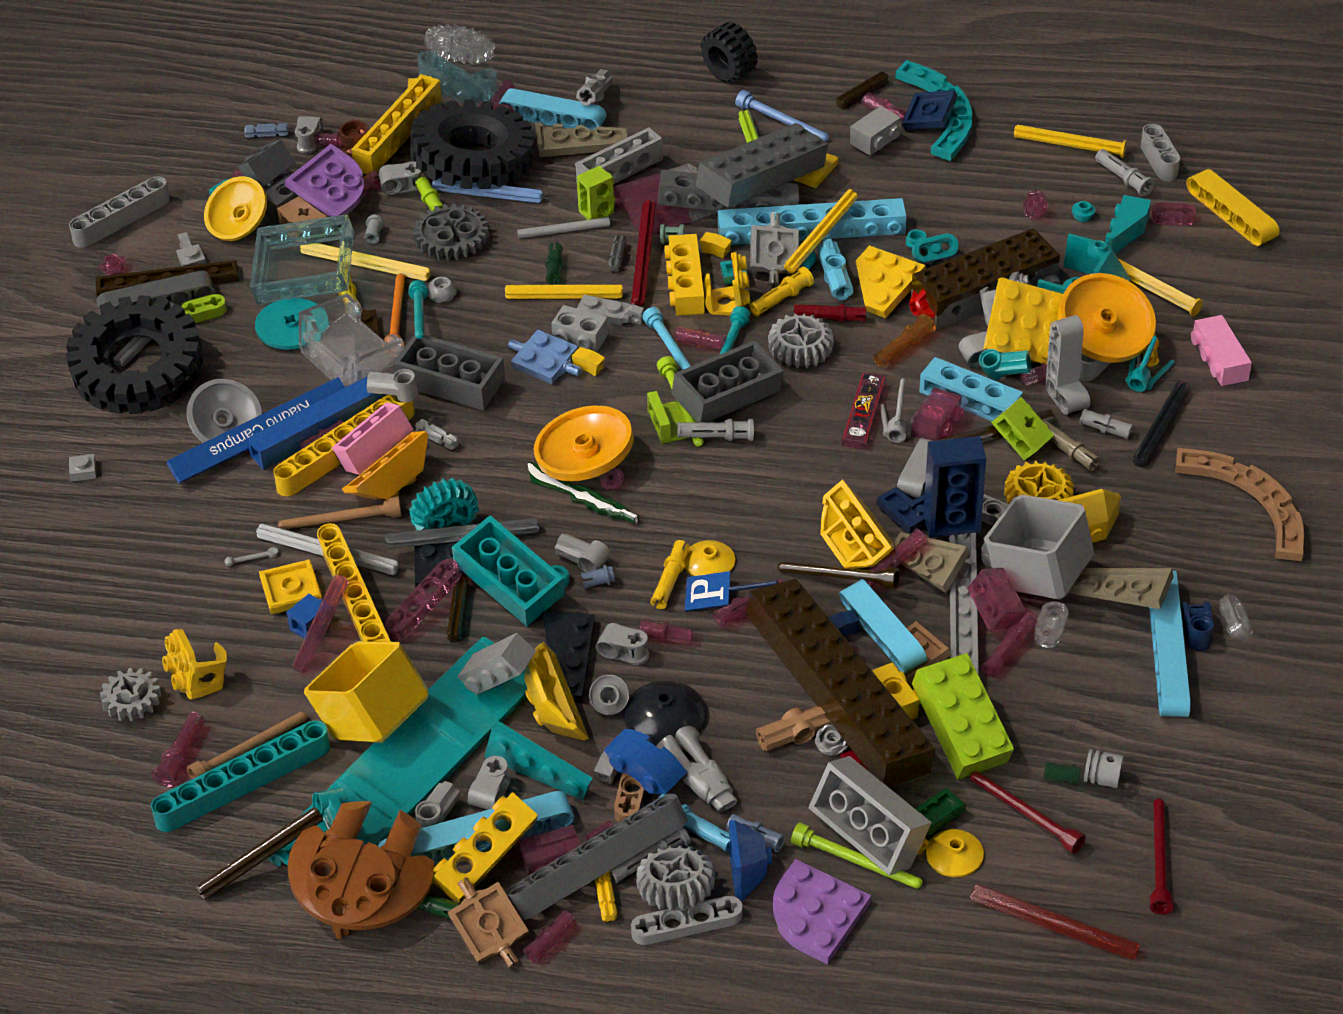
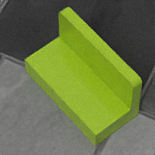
(664, 417)

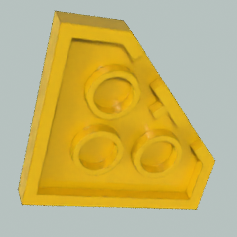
(884, 279)

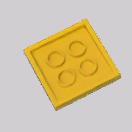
(1022, 319)

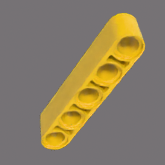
(1233, 207)

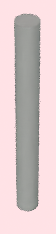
(562, 228)

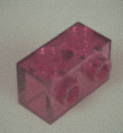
(996, 599)

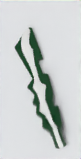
(582, 494)

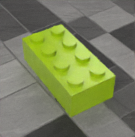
(962, 716)

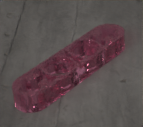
(444, 577)

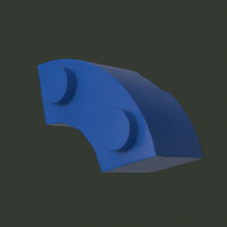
(652, 767)

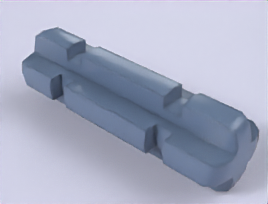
(266, 130)

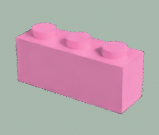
(1221, 350)
(372, 438)

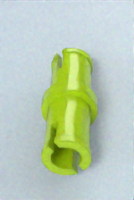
(428, 195)

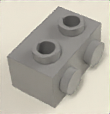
(875, 130)

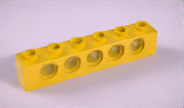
(395, 125)

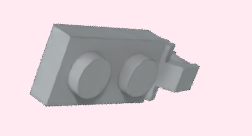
(615, 311)

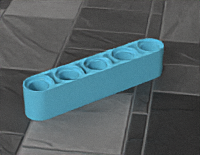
(553, 110)
(883, 626)

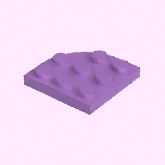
(329, 182)
(816, 910)

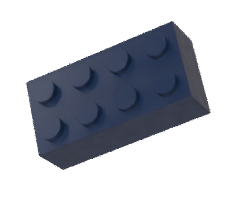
(954, 486)

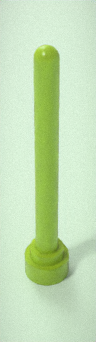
(667, 368)
(805, 836)

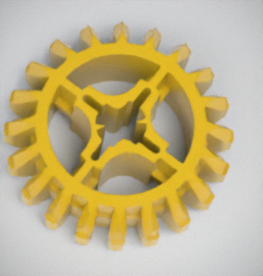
(1038, 481)

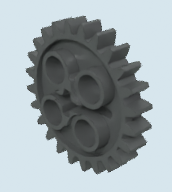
(437, 238)

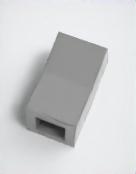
(604, 771)

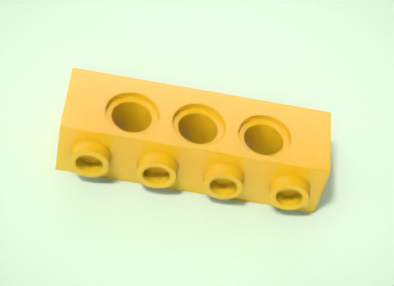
(685, 274)
(510, 809)

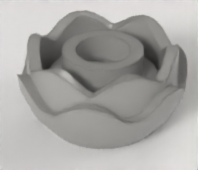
(441, 289)
(830, 741)

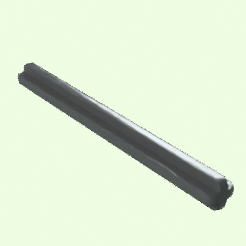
(453, 533)

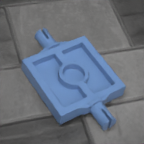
(544, 357)

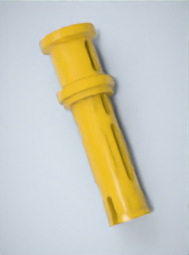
(789, 287)

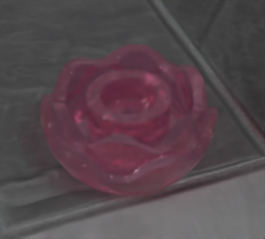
(1035, 204)

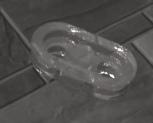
(1236, 617)
(1051, 624)

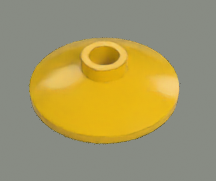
(709, 558)
(954, 861)

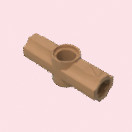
(795, 727)

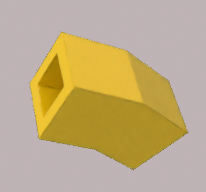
(715, 244)
(588, 360)

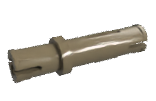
(1075, 450)

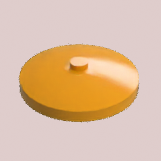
(1113, 314)
(583, 443)

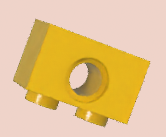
(898, 687)

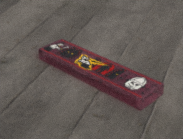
(863, 411)

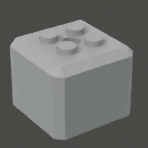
(1041, 545)

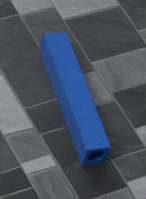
(287, 435)

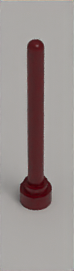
(1070, 838)
(1161, 899)

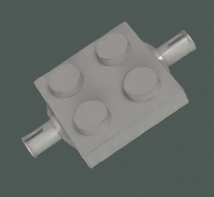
(772, 247)

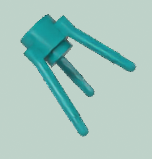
(1140, 378)

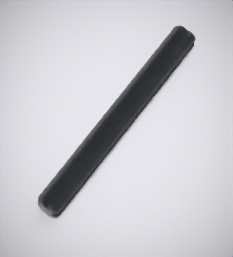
(1161, 423)

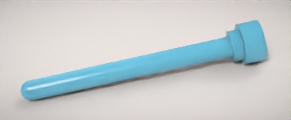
(654, 320)

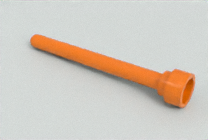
(397, 305)

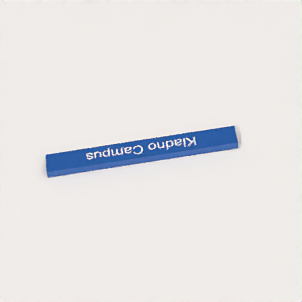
(235, 440)

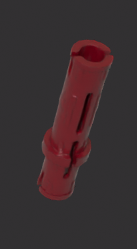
(840, 313)

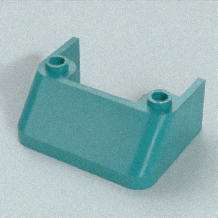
(1087, 257)

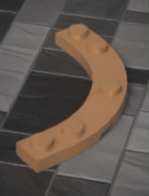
(1260, 485)

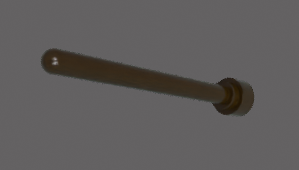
(889, 577)

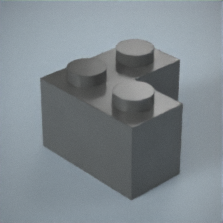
(267, 163)

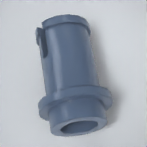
(599, 576)

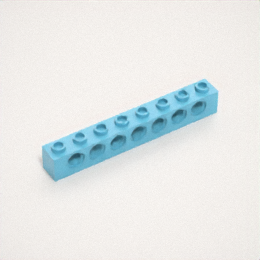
(860, 220)

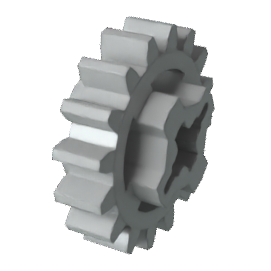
(130, 694)

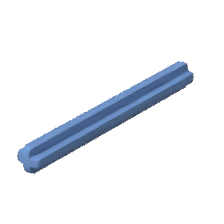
(503, 192)

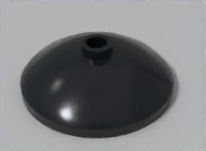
(663, 709)

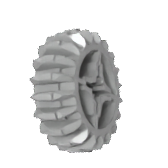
(800, 340)
(675, 878)

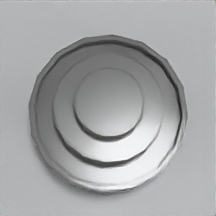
(609, 694)

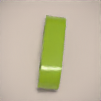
(204, 307)

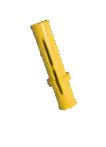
(673, 566)

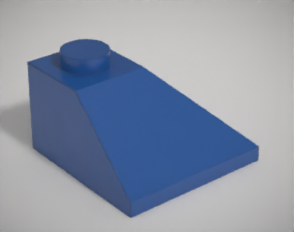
(747, 858)

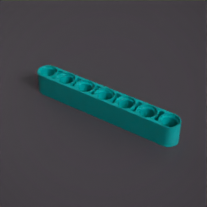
(240, 776)

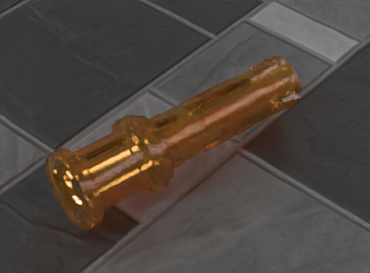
(910, 335)

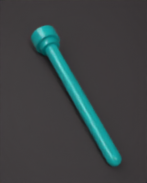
(418, 292)
(739, 318)

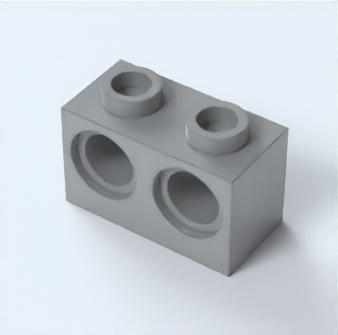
(580, 327)

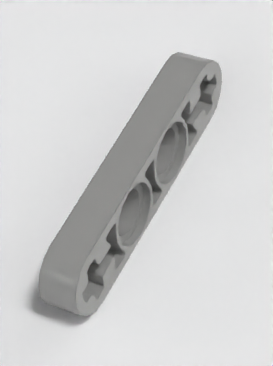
(688, 924)

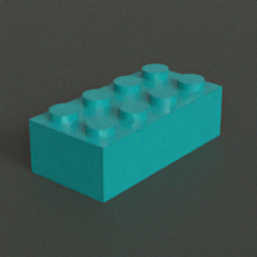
(508, 570)

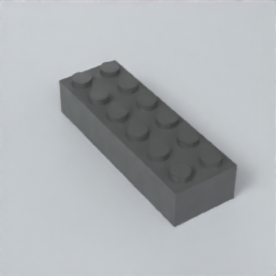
(761, 164)

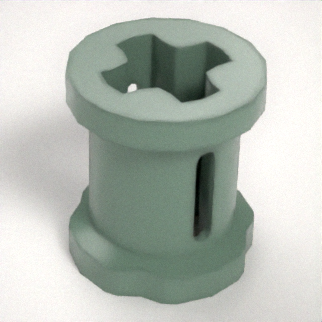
(665, 230)

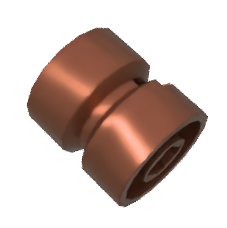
(350, 134)

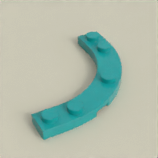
(961, 116)

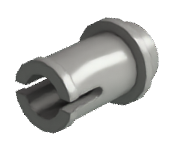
(374, 226)

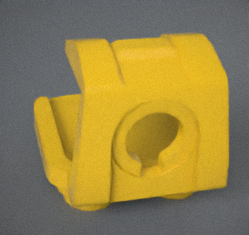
(736, 292)
(187, 670)

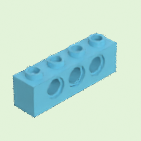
(979, 394)

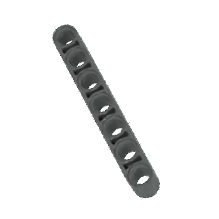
(597, 856)

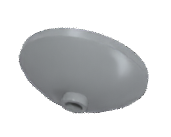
(220, 400)

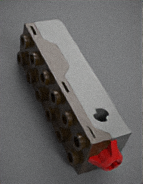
(952, 288)

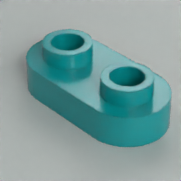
(934, 249)

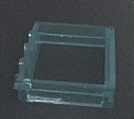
(295, 235)

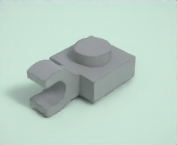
(189, 254)

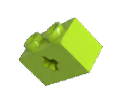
(1022, 428)

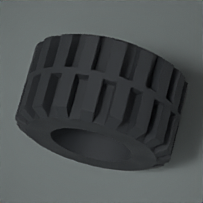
(729, 52)

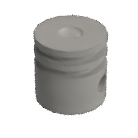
(1103, 768)

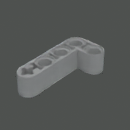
(1065, 364)

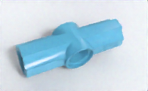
(834, 269)

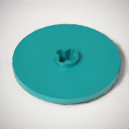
(279, 323)

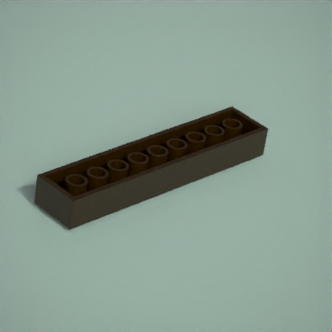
(840, 683)

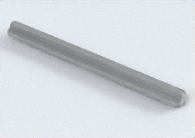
(312, 545)

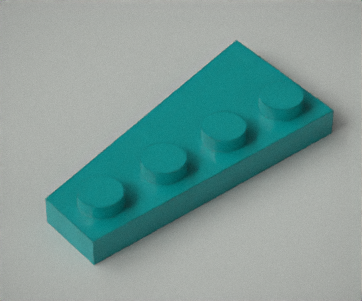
(536, 762)

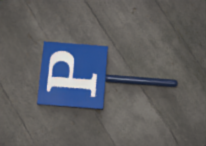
(714, 590)

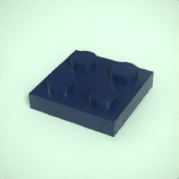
(929, 110)

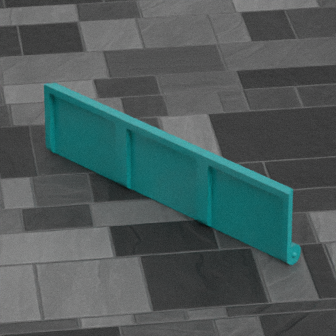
(423, 750)

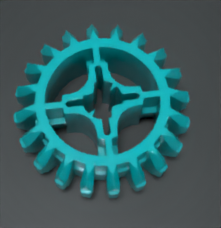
(444, 505)

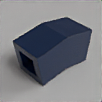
(846, 622)

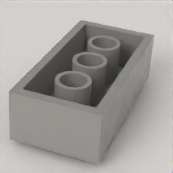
(869, 815)

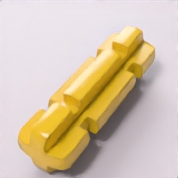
(606, 897)

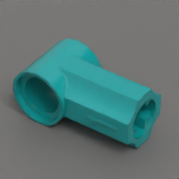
(1004, 363)
(328, 803)

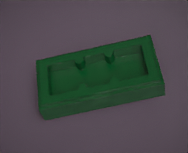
(941, 809)

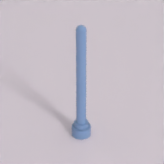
(746, 101)

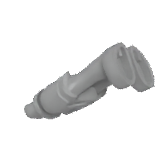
(703, 776)

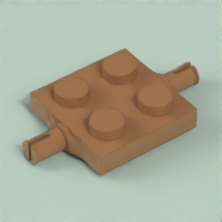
(488, 922)

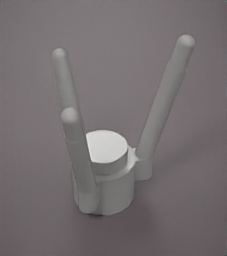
(897, 429)

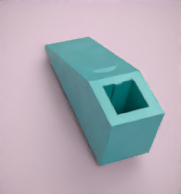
(1129, 222)

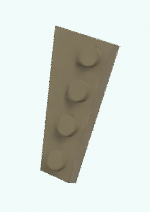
(578, 140)
(1126, 585)

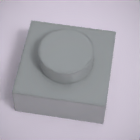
(82, 467)

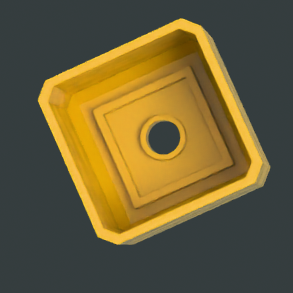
(367, 692)

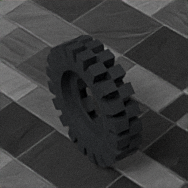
(93, 342)

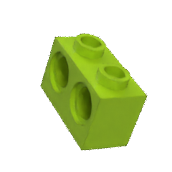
(595, 193)

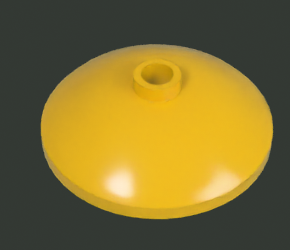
(235, 208)

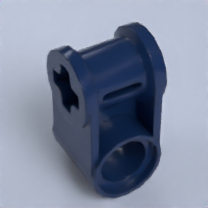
(1197, 625)

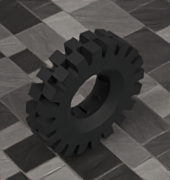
(444, 127)

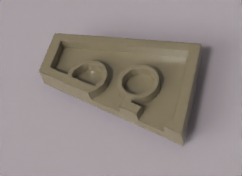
(936, 561)

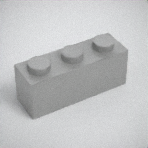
(496, 664)

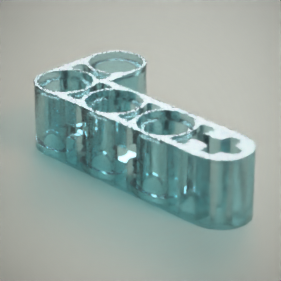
(457, 82)

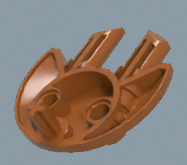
(355, 872)

